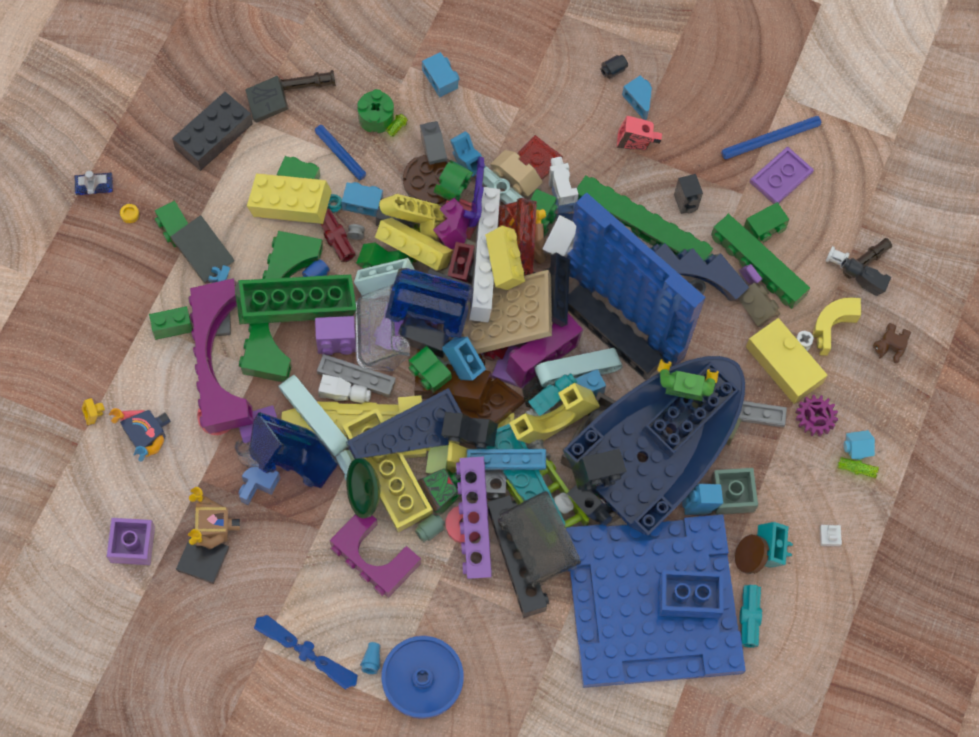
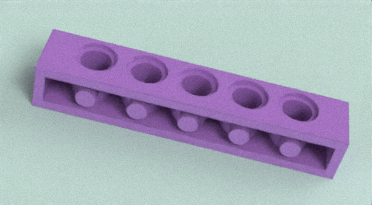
(472, 569)

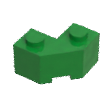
(374, 255)

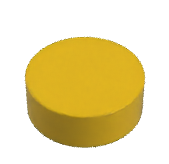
(129, 213)

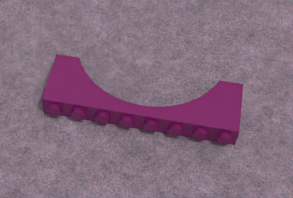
(218, 407)

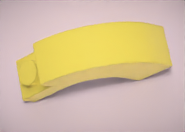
(838, 311)

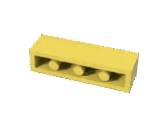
(414, 244)

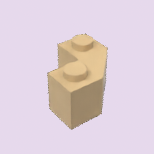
(522, 177)

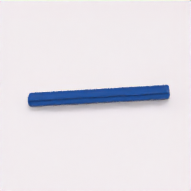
(771, 137)

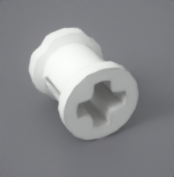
(836, 256)
(803, 337)

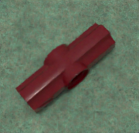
(337, 237)

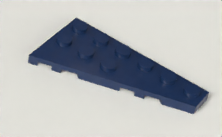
(408, 431)

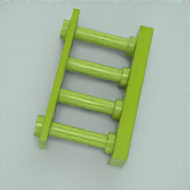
(556, 485)

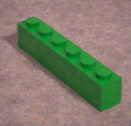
(749, 250)

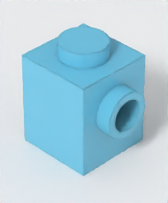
(859, 444)

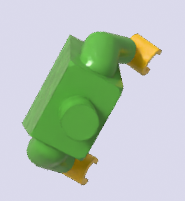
(686, 384)

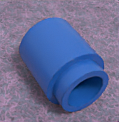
(317, 268)

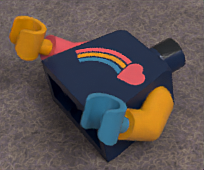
(142, 429)

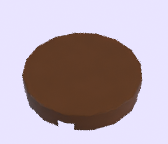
(751, 554)

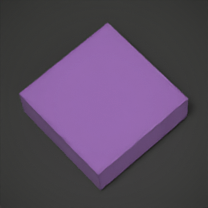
(750, 274)

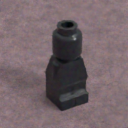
(867, 277)

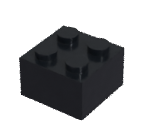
(599, 470)

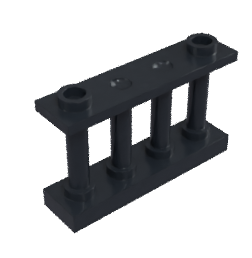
(559, 273)

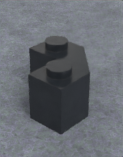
(469, 430)

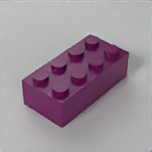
(525, 359)

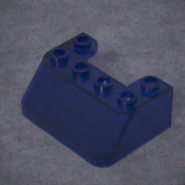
(430, 299)
(292, 448)

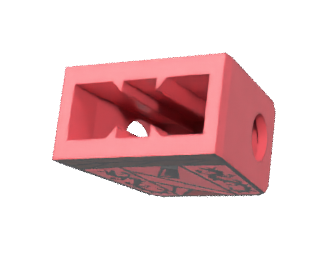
(637, 134)

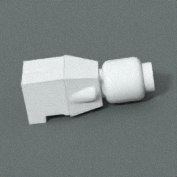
(341, 390)

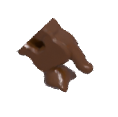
(892, 341)

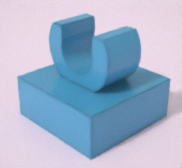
(221, 275)

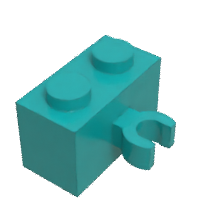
(777, 539)

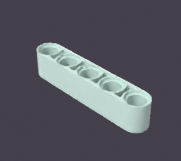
(604, 360)
(314, 415)

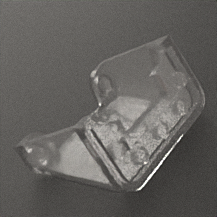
(375, 335)

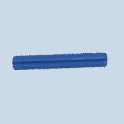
(340, 152)

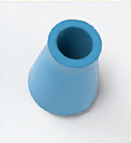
(371, 660)

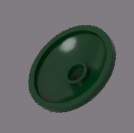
(363, 488)

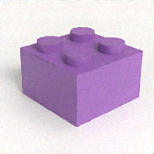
(335, 335)
(130, 541)

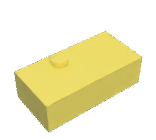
(786, 360)

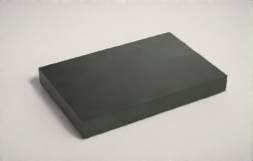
(201, 248)

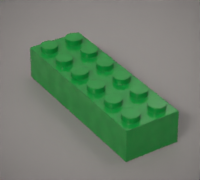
(294, 298)

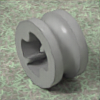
(356, 231)

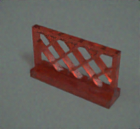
(525, 220)

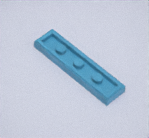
(511, 458)

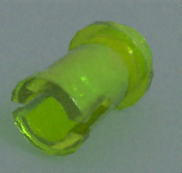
(396, 125)

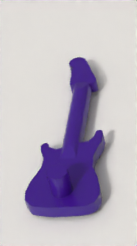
(476, 210)

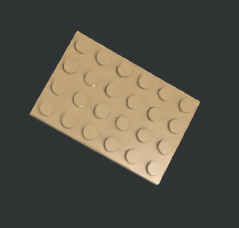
(515, 316)

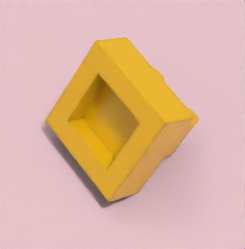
(92, 411)

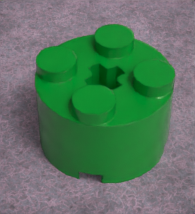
(375, 111)
(453, 181)

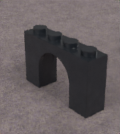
(422, 335)

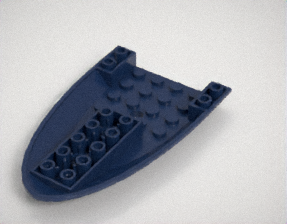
(674, 460)

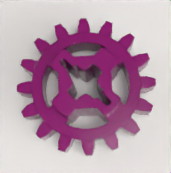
(818, 424)

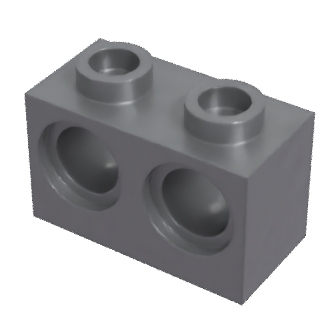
(492, 476)

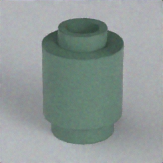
(430, 527)

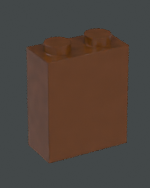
(468, 393)

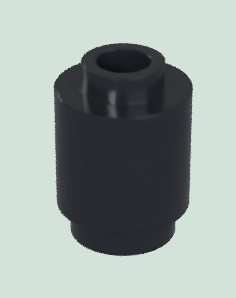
(614, 66)

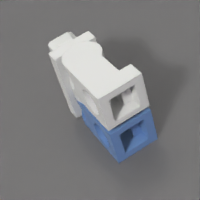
(561, 187)

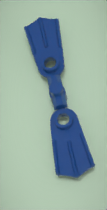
(335, 671)

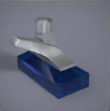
(93, 183)

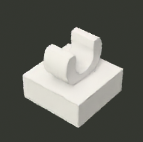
(830, 535)

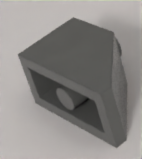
(433, 142)

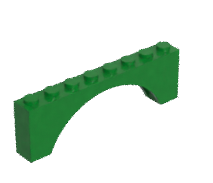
(261, 354)

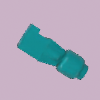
(549, 396)

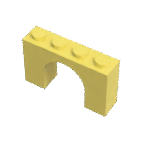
(576, 404)

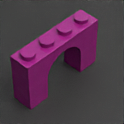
(385, 577)

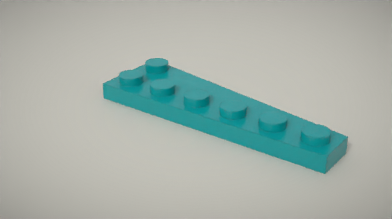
(525, 482)

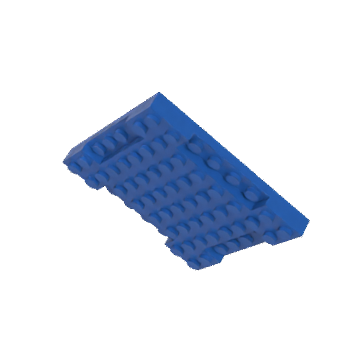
(634, 280)
(619, 599)

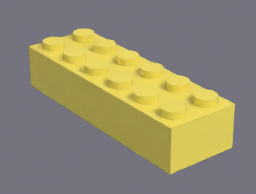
(399, 487)

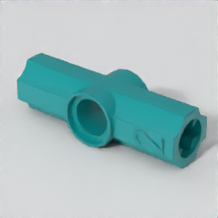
(750, 616)

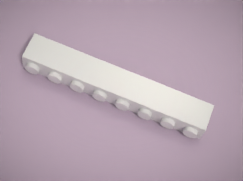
(482, 271)

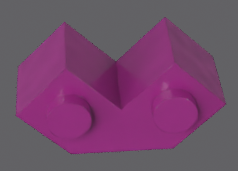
(454, 226)

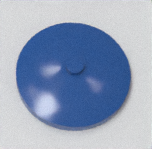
(422, 677)

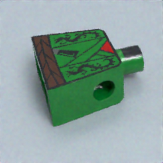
(441, 489)

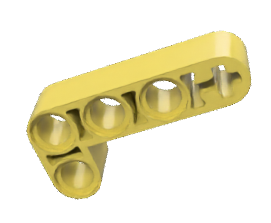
(414, 210)

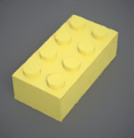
(289, 198)

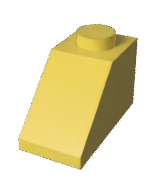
(455, 452)

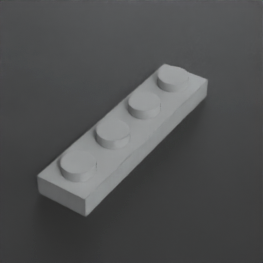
(355, 374)

